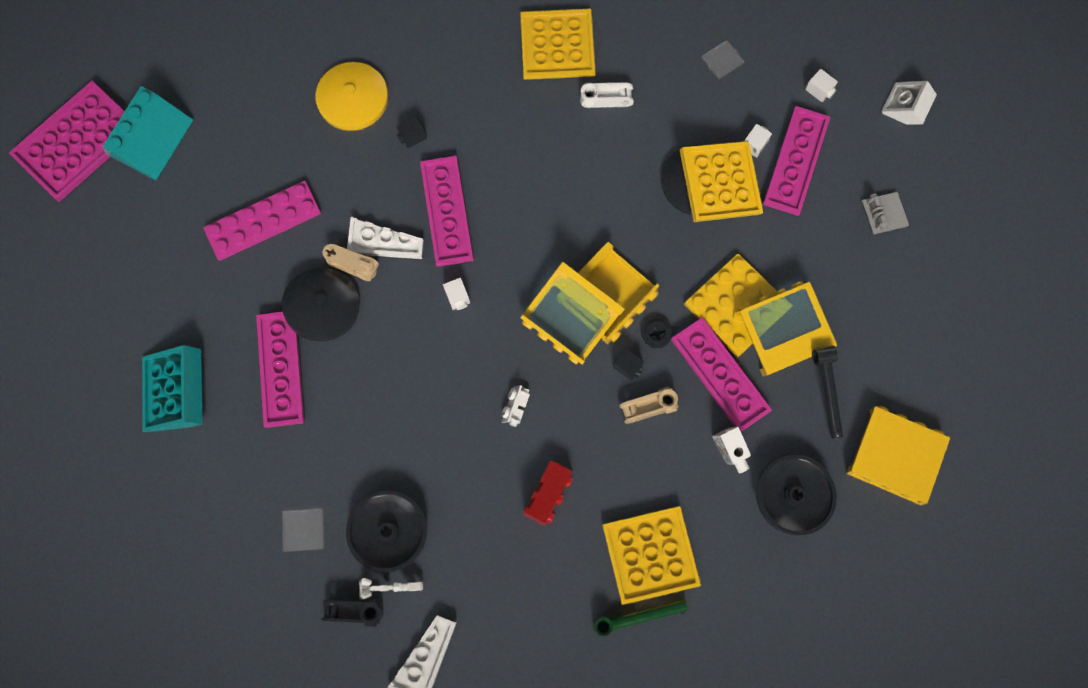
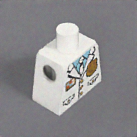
(731, 440)

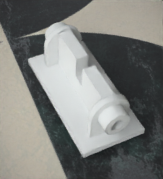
(516, 398)

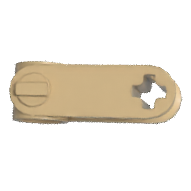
(350, 262)
(649, 405)

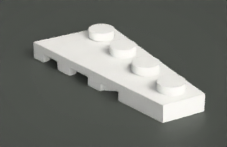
(377, 241)
(425, 660)

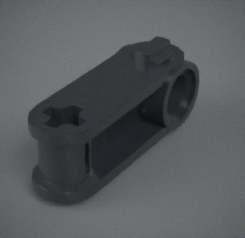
(352, 611)

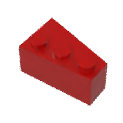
(548, 494)

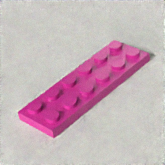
(796, 161)
(446, 211)
(261, 220)
(279, 371)
(721, 375)

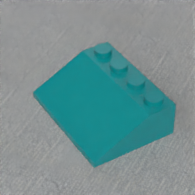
(147, 134)
(172, 389)

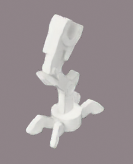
(365, 589)

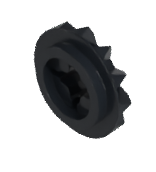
(661, 326)

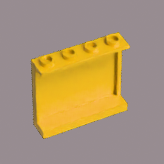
(620, 283)
(899, 455)

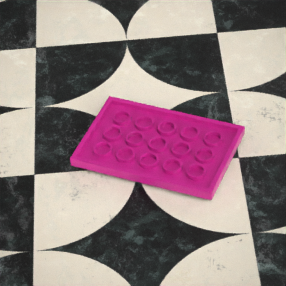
(70, 141)

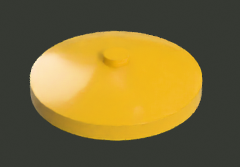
(351, 96)

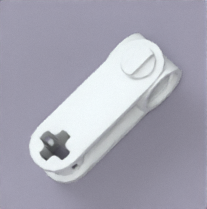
(606, 95)

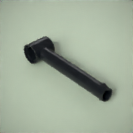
(825, 357)

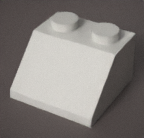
(910, 102)

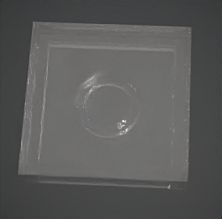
(303, 530)

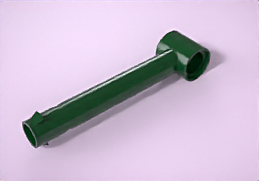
(641, 616)

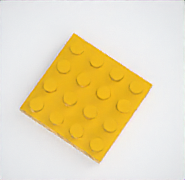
(557, 44)
(721, 181)
(722, 297)
(651, 555)

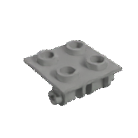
(885, 212)

